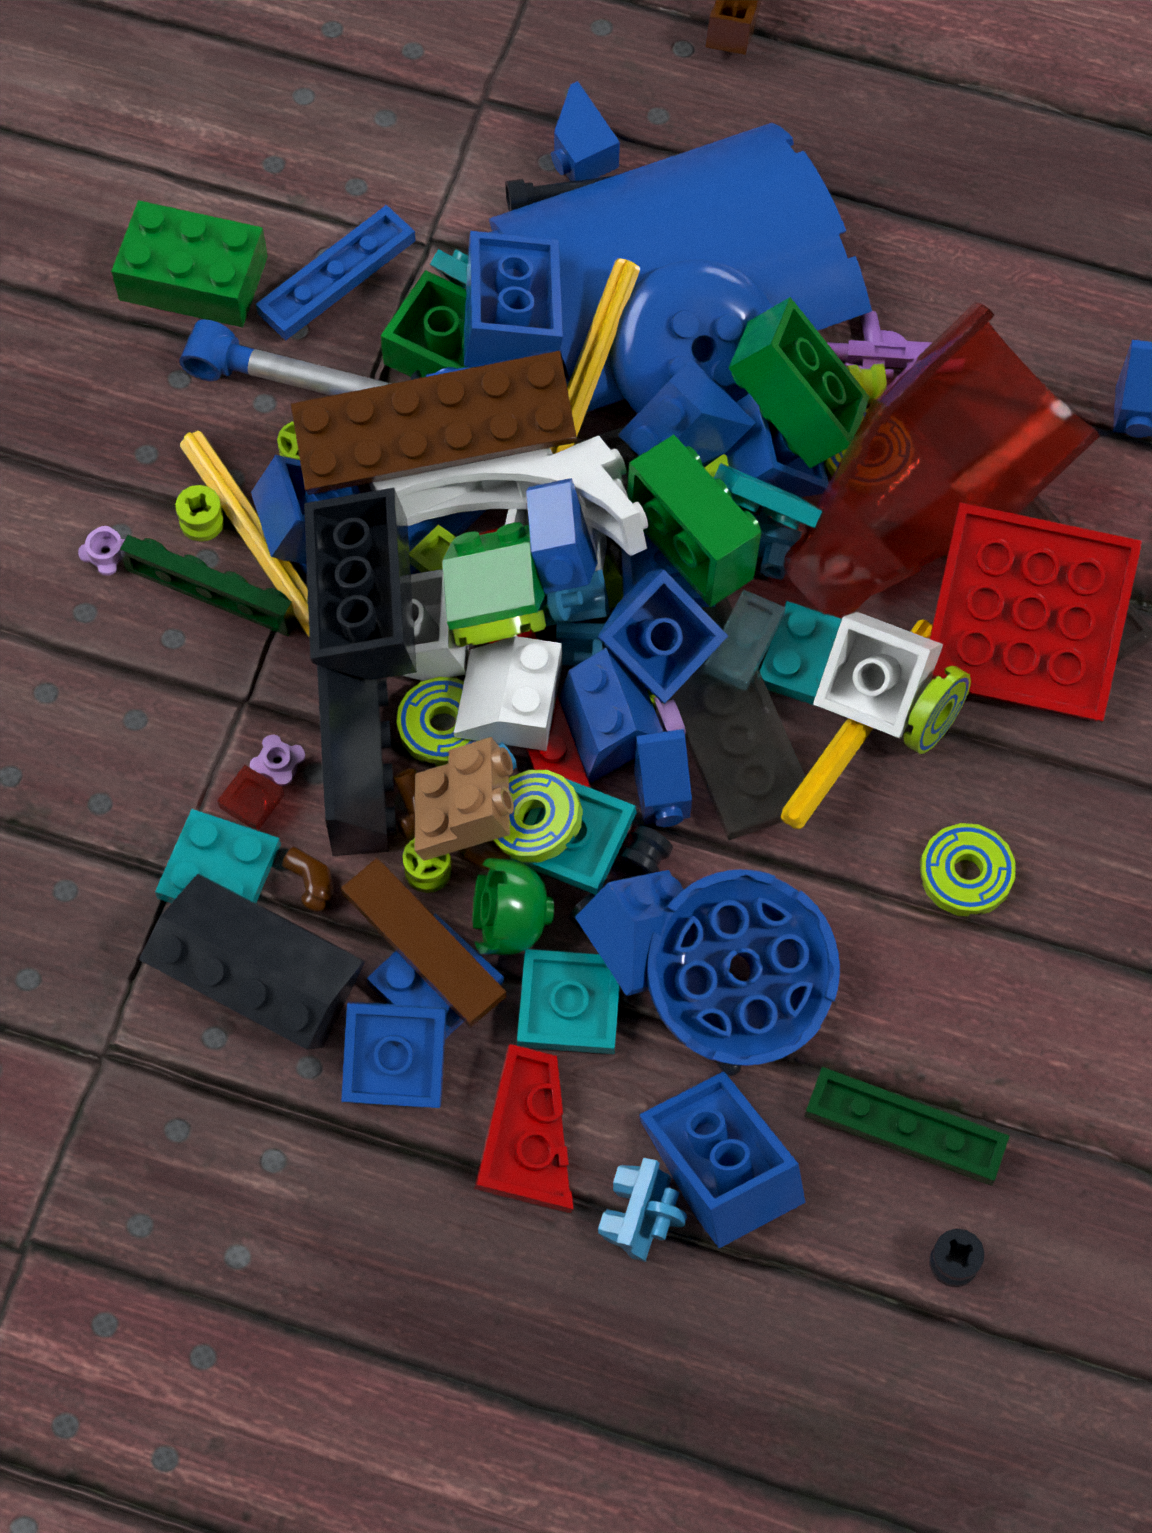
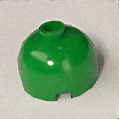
(510, 907)

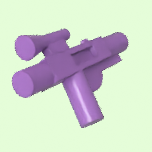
(879, 347)

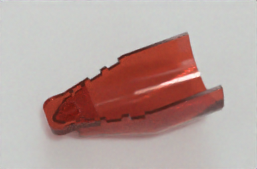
(946, 431)

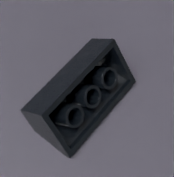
(360, 585)
(354, 763)
(253, 961)

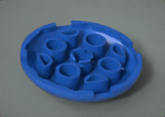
(669, 314)
(788, 956)

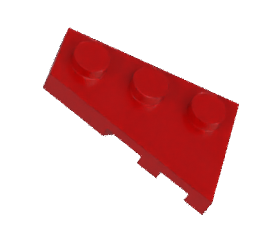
(525, 1135)

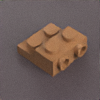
(463, 800)

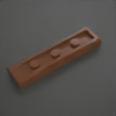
(423, 942)

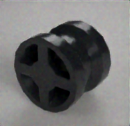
(643, 851)
(948, 1264)

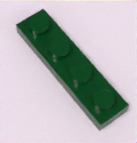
(195, 579)
(907, 1126)

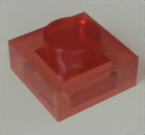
(250, 798)

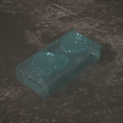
(749, 636)

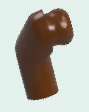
(406, 785)
(315, 876)

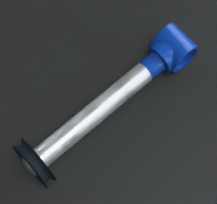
(216, 351)

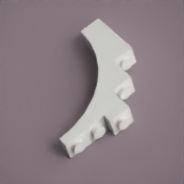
(504, 482)

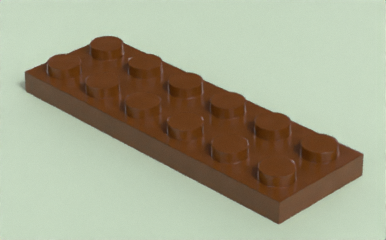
(433, 423)

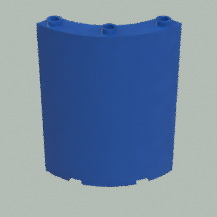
(724, 202)

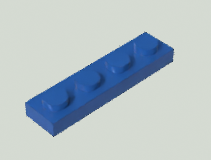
(335, 272)

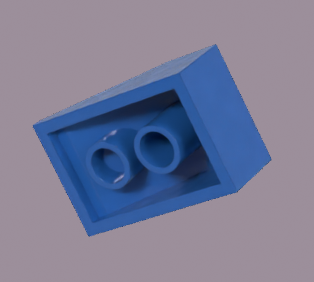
(511, 298)
(724, 1159)

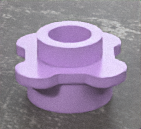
(96, 541)
(669, 715)
(279, 773)

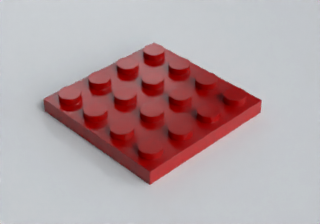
(1034, 610)

